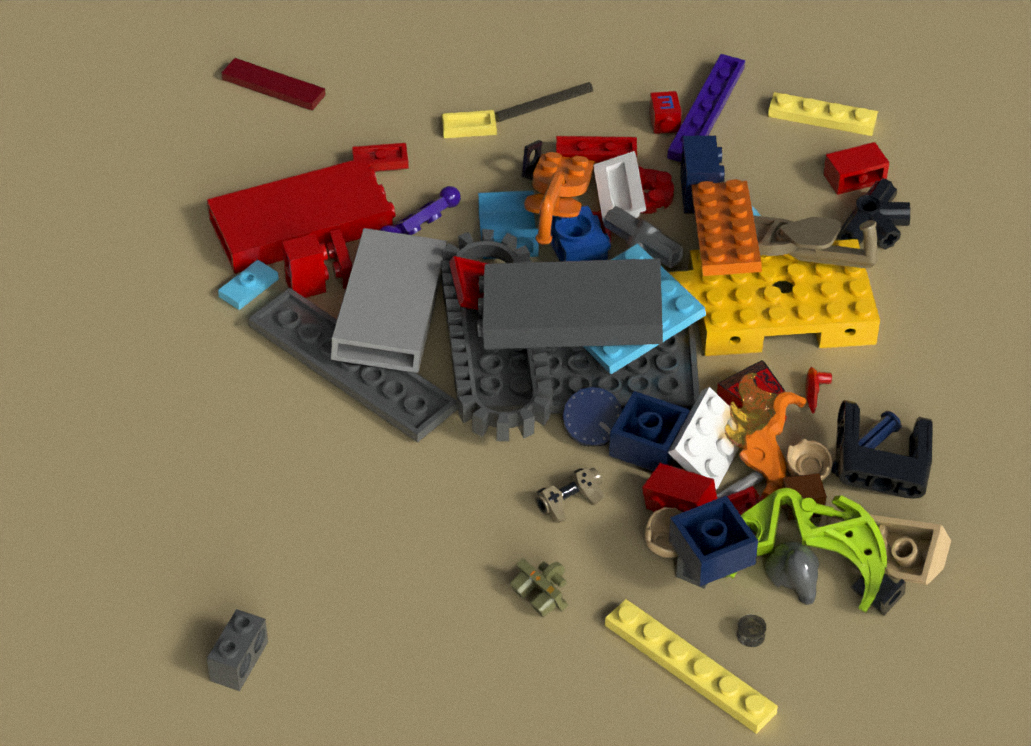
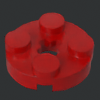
(660, 189)

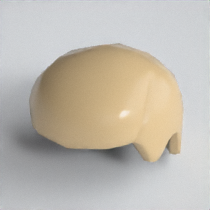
(809, 458)
(658, 531)

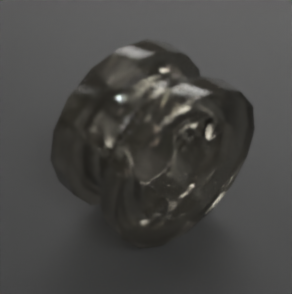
(744, 635)

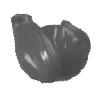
(795, 568)

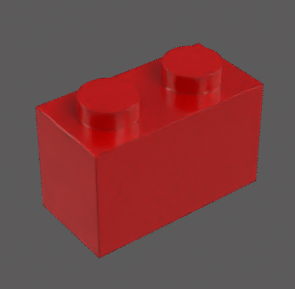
(855, 168)
(305, 265)
(677, 489)

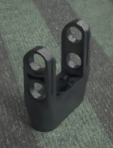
(881, 469)

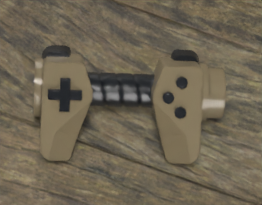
(584, 481)

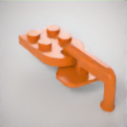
(558, 181)

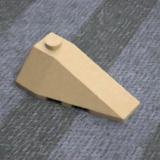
(913, 548)

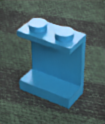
(506, 214)

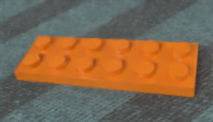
(725, 228)

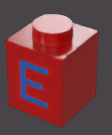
(665, 112)

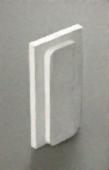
(620, 185)

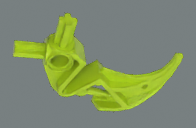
(764, 520)

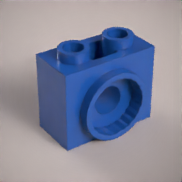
(579, 237)

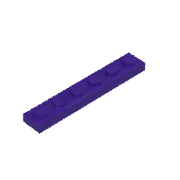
(708, 102)

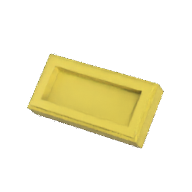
(468, 124)

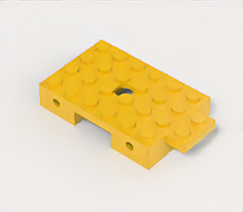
(746, 305)

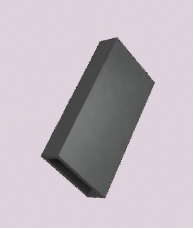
(571, 304)

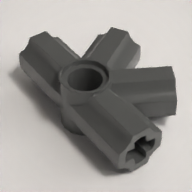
(646, 235)

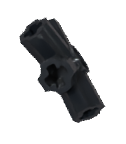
(878, 206)

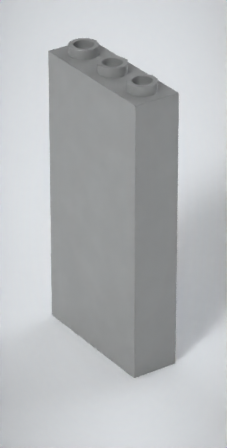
(389, 301)

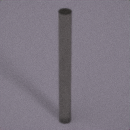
(543, 102)

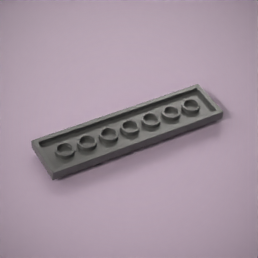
(394, 395)

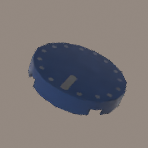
(591, 416)

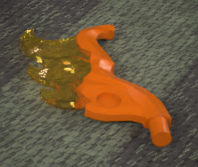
(757, 429)

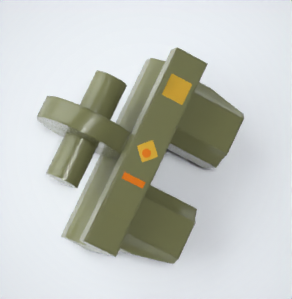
(530, 578)

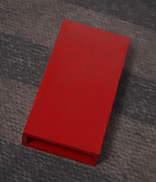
(327, 199)

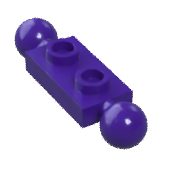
(409, 225)

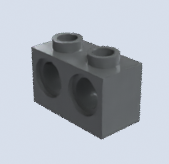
(237, 650)

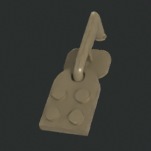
(813, 240)

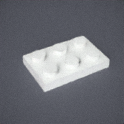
(702, 441)

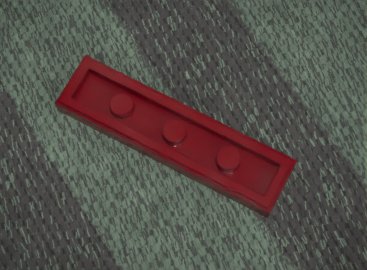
(273, 84)

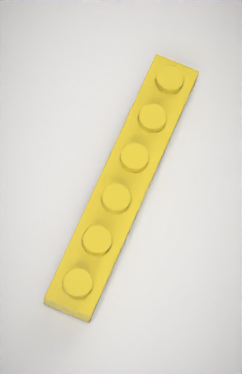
(691, 666)

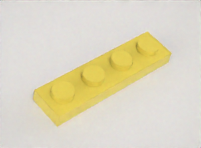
(823, 114)

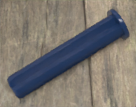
(877, 433)

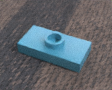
(248, 284)

